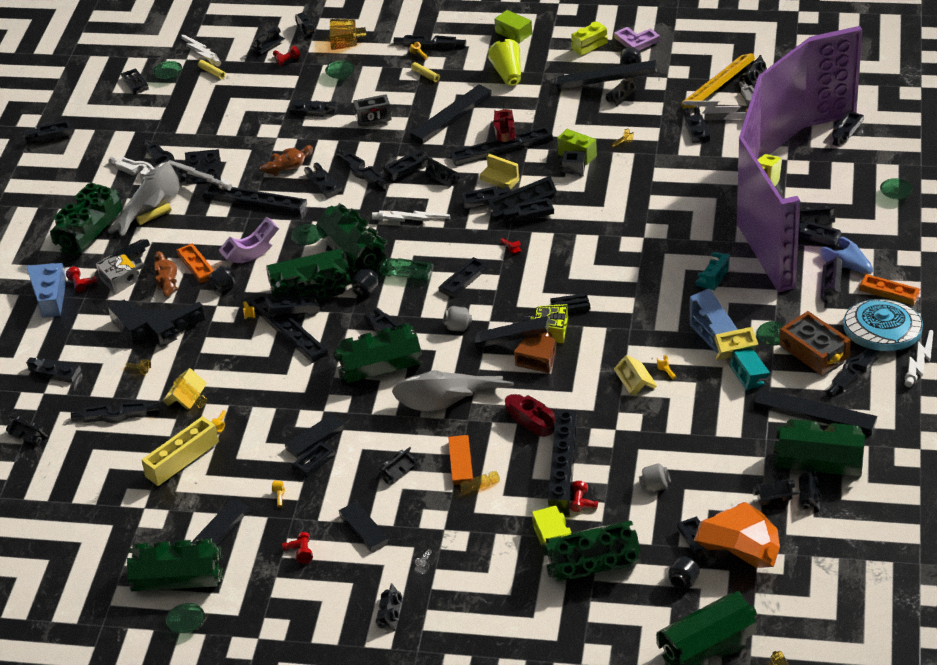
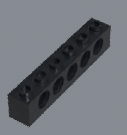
(563, 461)

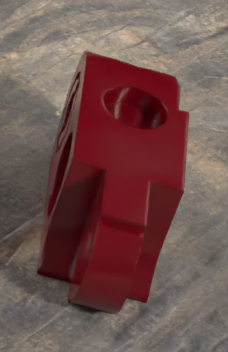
(504, 125)
(531, 414)

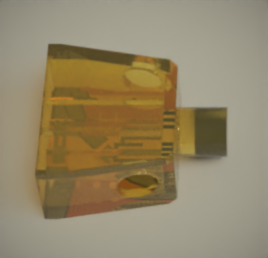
(344, 33)

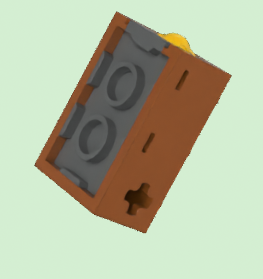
(814, 342)

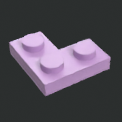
(639, 41)

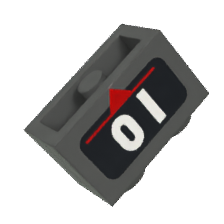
(372, 110)

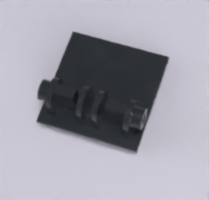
(205, 162)

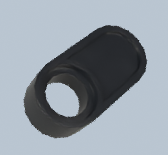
(304, 24)

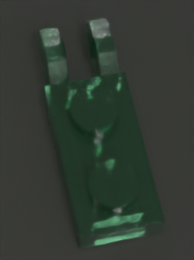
(407, 268)

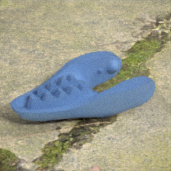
(851, 256)

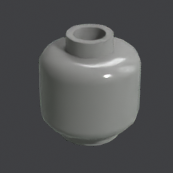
(457, 318)
(654, 478)

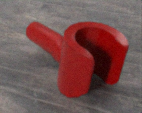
(513, 247)

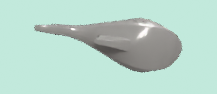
(156, 190)
(440, 390)

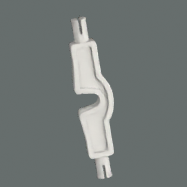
(130, 166)

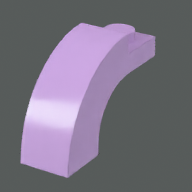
(252, 246)

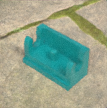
(714, 271)
(748, 368)

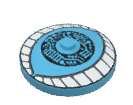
(883, 325)

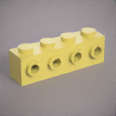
(180, 451)

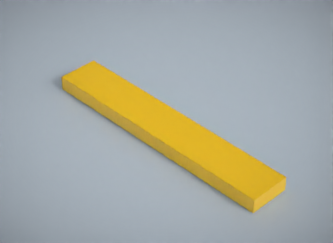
(719, 79)

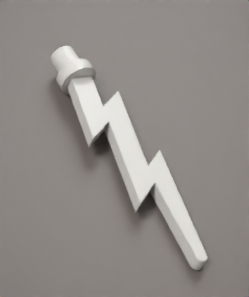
(202, 51)
(712, 108)
(223, 184)
(401, 216)
(918, 366)

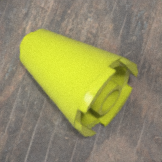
(506, 60)

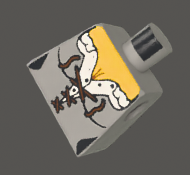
(119, 272)

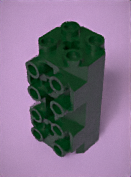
(82, 222)
(348, 231)
(313, 274)
(378, 353)
(827, 451)
(592, 551)
(175, 565)
(710, 631)

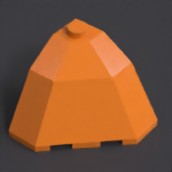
(742, 532)

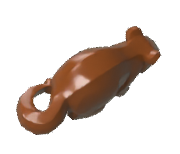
(289, 160)
(165, 274)

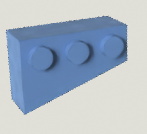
(48, 286)
(709, 317)

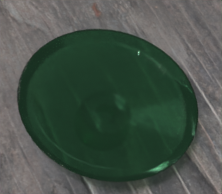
(167, 69)
(339, 69)
(896, 188)
(305, 234)
(769, 333)
(185, 618)

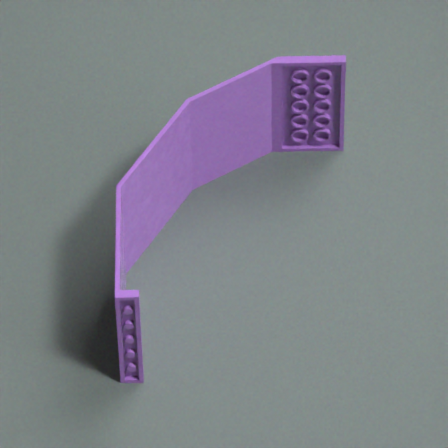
(800, 90)

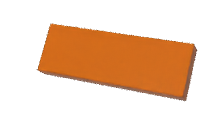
(195, 262)
(889, 289)
(460, 459)

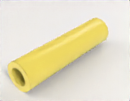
(211, 69)
(425, 72)
(153, 214)

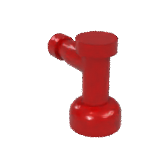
(293, 53)
(73, 274)
(579, 489)
(304, 554)

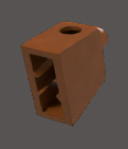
(536, 353)

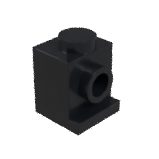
(573, 162)

